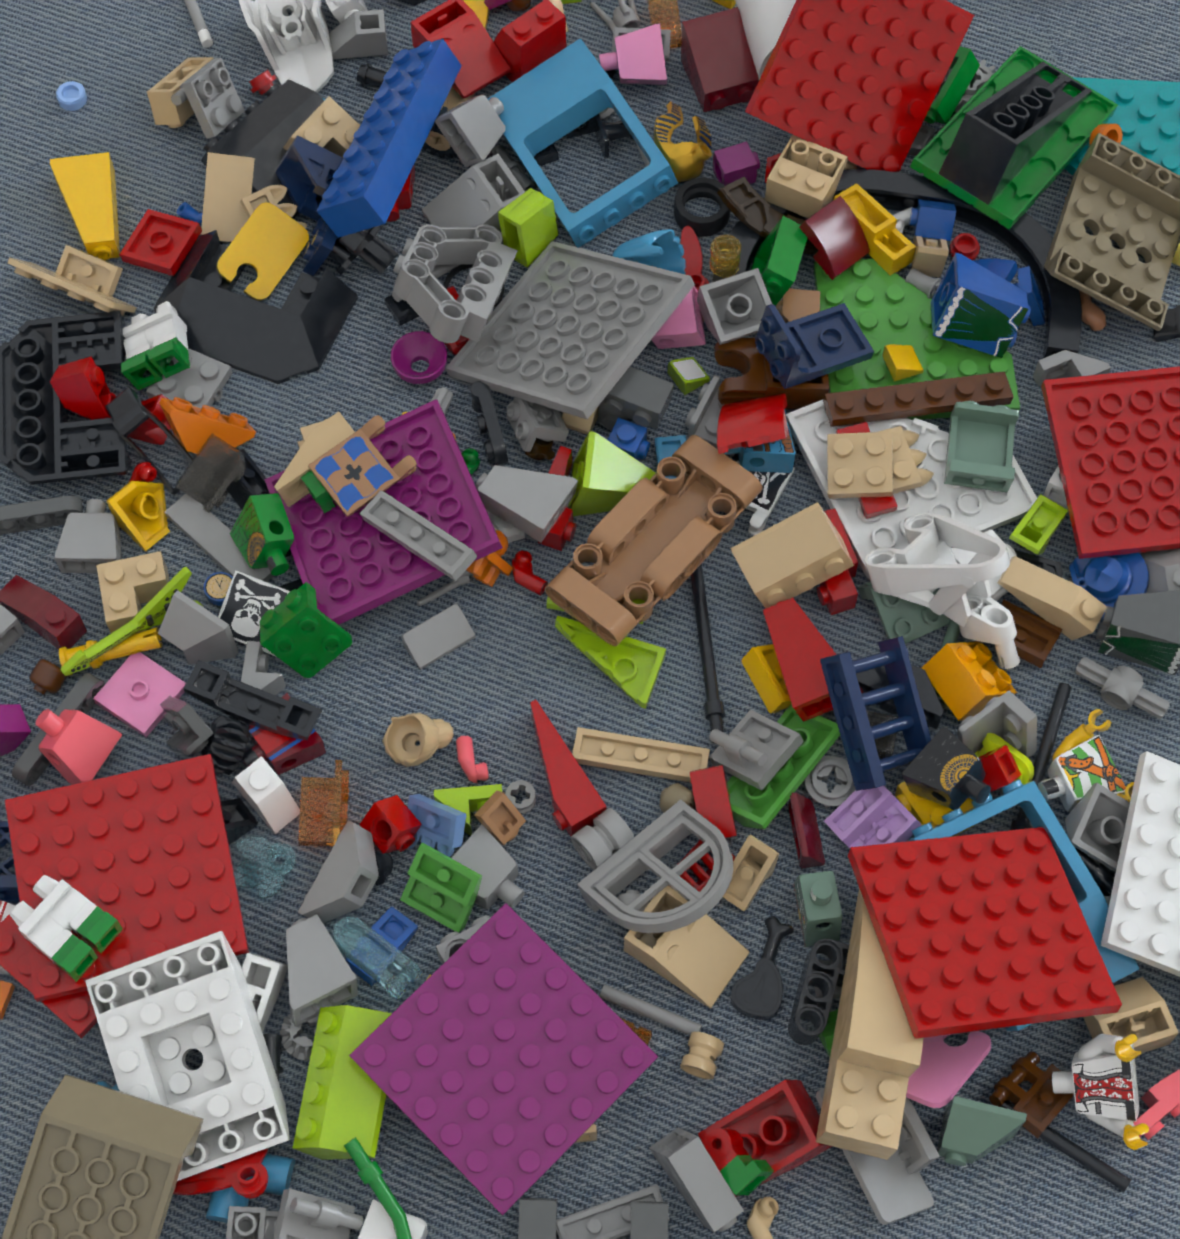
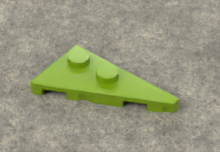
(629, 665)

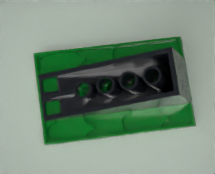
(1013, 137)

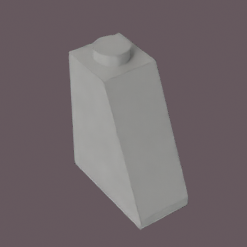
(526, 498)
(315, 970)
(697, 1179)

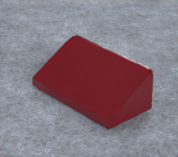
(805, 831)

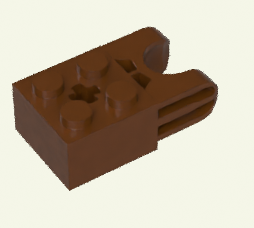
(758, 379)

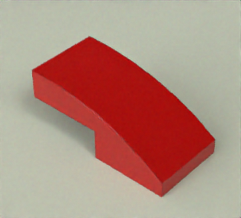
(713, 798)

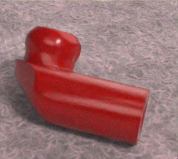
(524, 575)

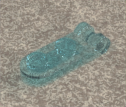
(375, 955)

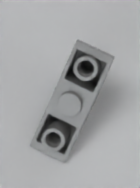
(344, 876)

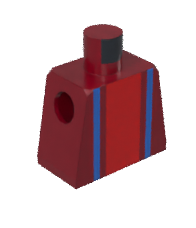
(281, 751)

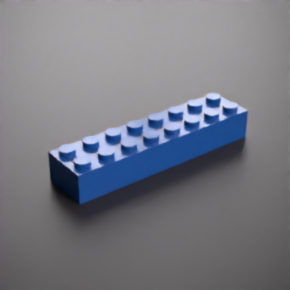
(389, 138)

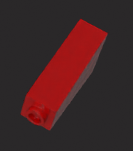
(799, 653)

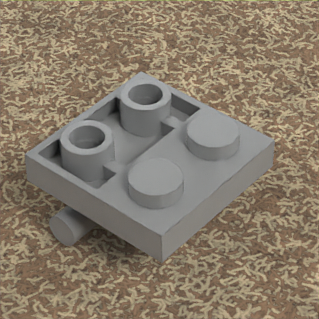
(211, 97)
(754, 749)
(314, 1217)

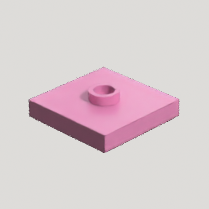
(138, 691)

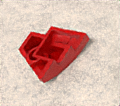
(752, 422)

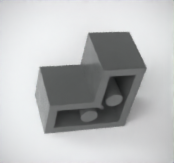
(636, 398)

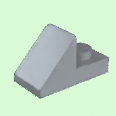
(256, 668)

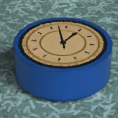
(217, 587)

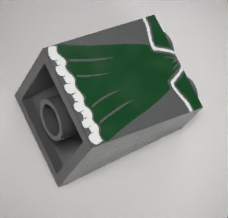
(1143, 630)

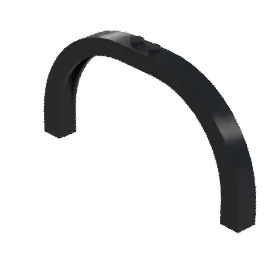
(1024, 238)

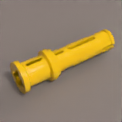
(135, 644)

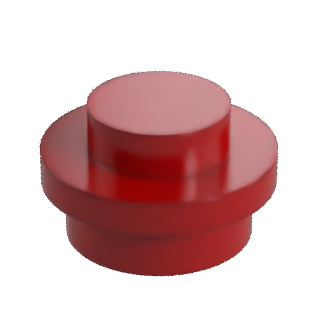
(262, 82)
(966, 245)

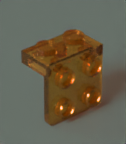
(323, 808)

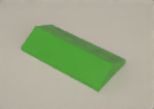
(758, 807)

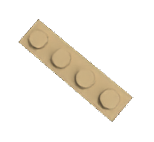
(638, 754)

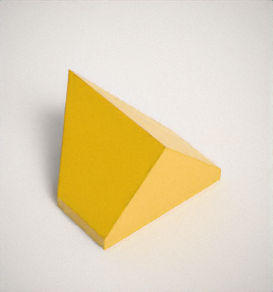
(140, 512)

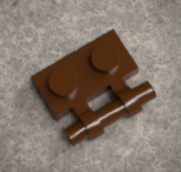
(1039, 1101)

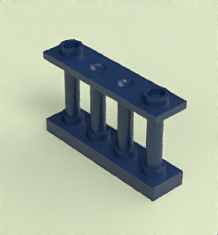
(852, 716)

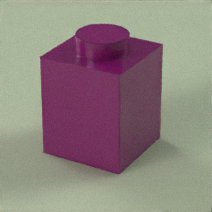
(734, 163)

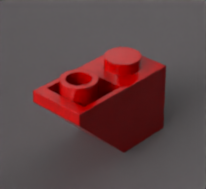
(83, 388)

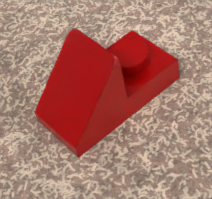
(149, 430)

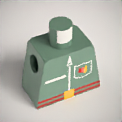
(816, 904)

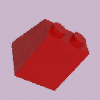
(532, 38)

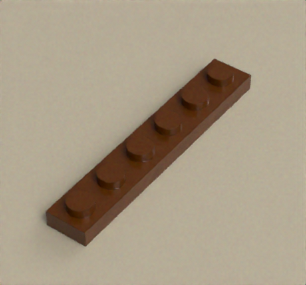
(915, 398)

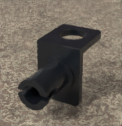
(603, 132)

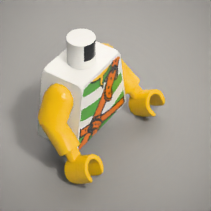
(1080, 764)

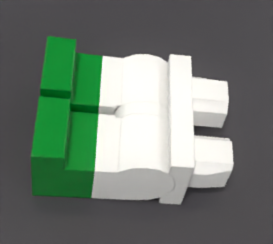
(152, 345)
(55, 918)

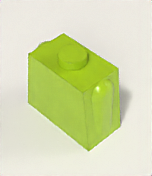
(528, 225)

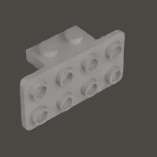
(895, 1184)

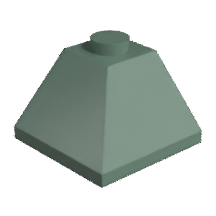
(975, 1129)

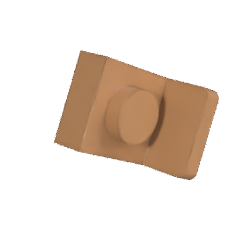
(500, 817)

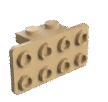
(81, 276)

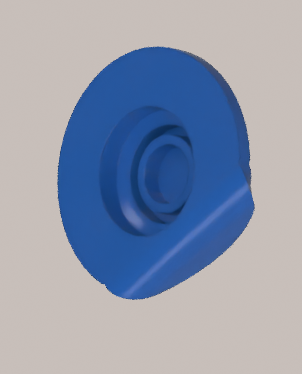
(1111, 576)

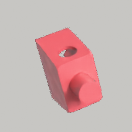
(75, 743)

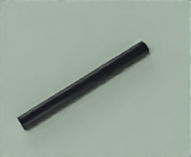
(1081, 1155)

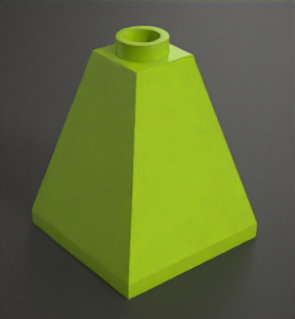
(603, 475)

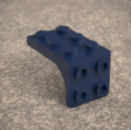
(811, 344)

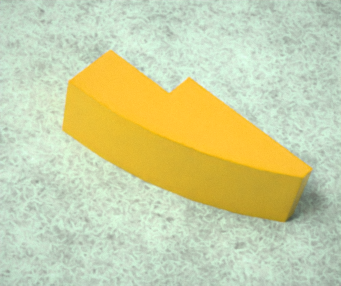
(885, 242)

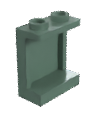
(981, 446)

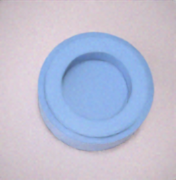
(71, 96)

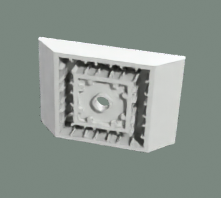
(187, 1002)

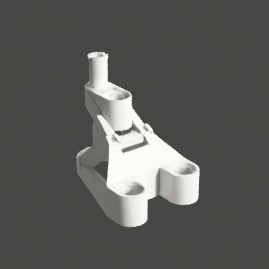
(963, 589)

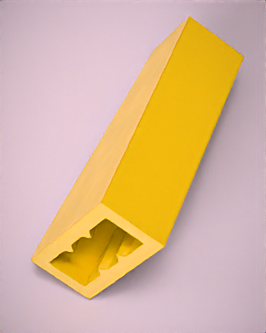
(91, 198)

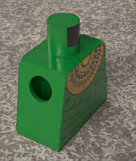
(264, 533)

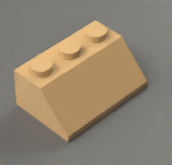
(792, 556)

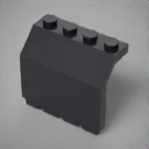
(267, 131)

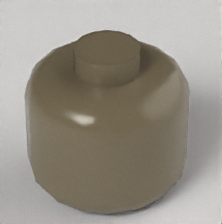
(673, 794)

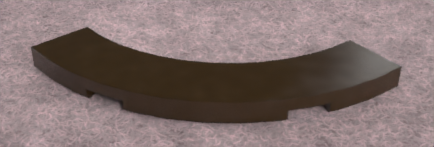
(755, 210)

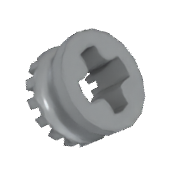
(527, 804)

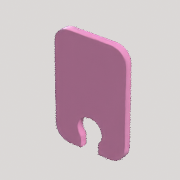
(946, 1068)

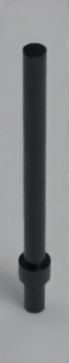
(713, 707)
(1046, 746)

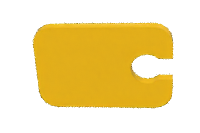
(269, 244)

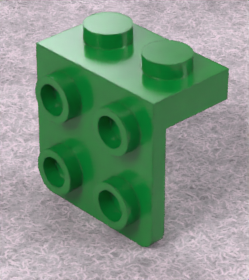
(302, 633)

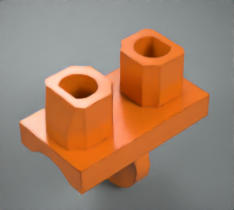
(489, 567)

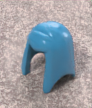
(655, 249)

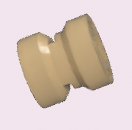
(703, 1053)

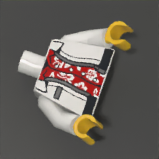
(1106, 1085)

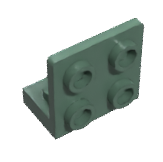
(902, 616)

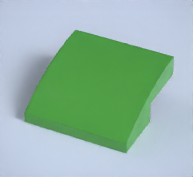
(441, 888)

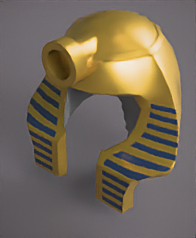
(685, 158)

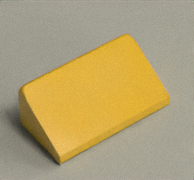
(765, 673)

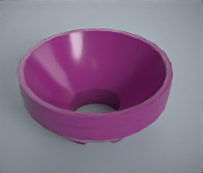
(416, 347)

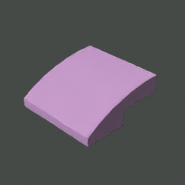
(872, 819)

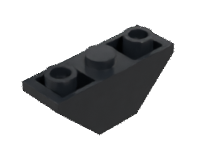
(877, 678)

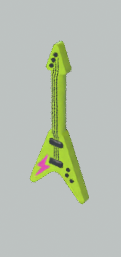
(148, 617)

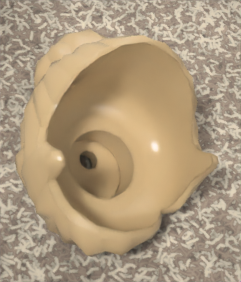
(407, 730)

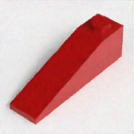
(571, 791)

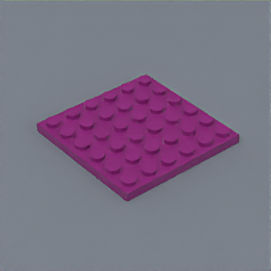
(359, 565)
(503, 1058)

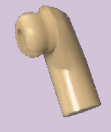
(762, 1217)

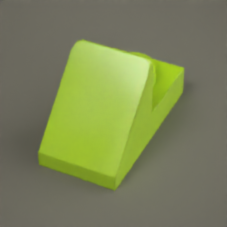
(1039, 525)
(466, 799)

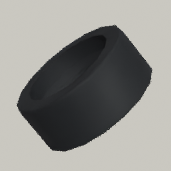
(700, 188)

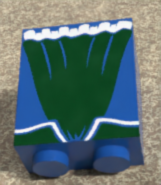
(978, 308)

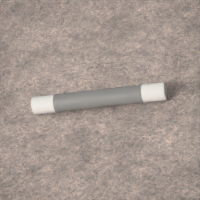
(199, 23)

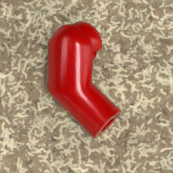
(143, 472)

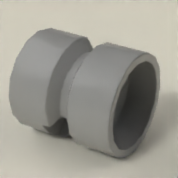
(598, 842)

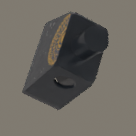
(947, 772)

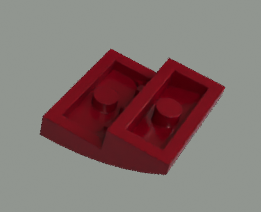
(836, 236)

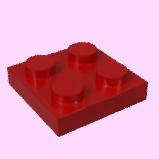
(160, 242)

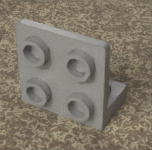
(1007, 719)

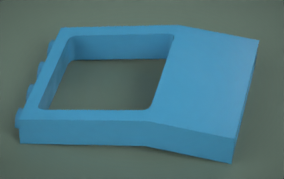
(555, 102)
(1081, 881)

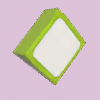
(687, 374)

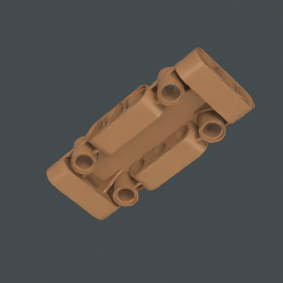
(653, 539)

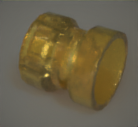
(725, 255)

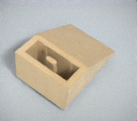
(694, 957)

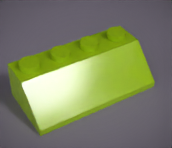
(337, 1093)

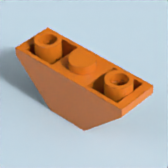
(195, 425)

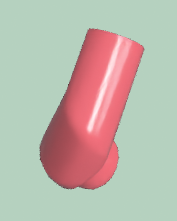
(466, 759)

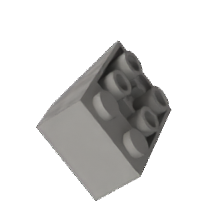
(475, 196)

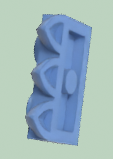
(440, 825)

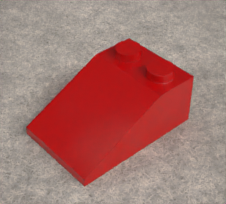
(777, 1127)

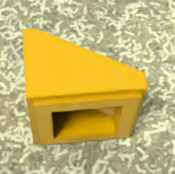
(901, 361)

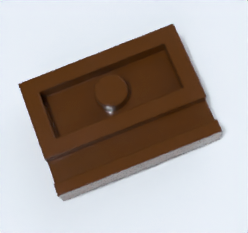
(1034, 635)

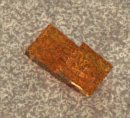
(667, 15)

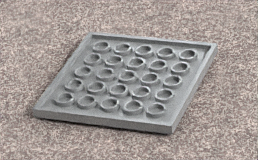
(571, 328)

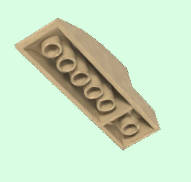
(869, 1052)

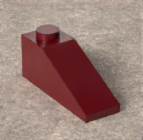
(42, 612)

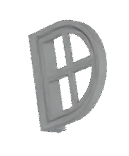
(644, 853)

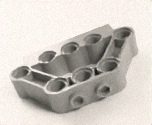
(481, 289)

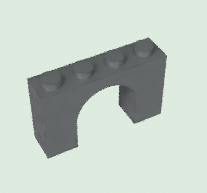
(539, 1219)

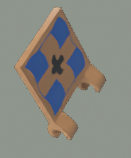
(357, 471)

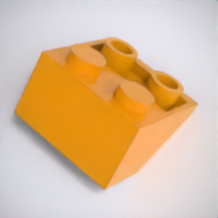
(967, 677)

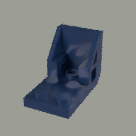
(307, 175)

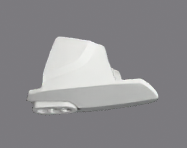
(294, 44)

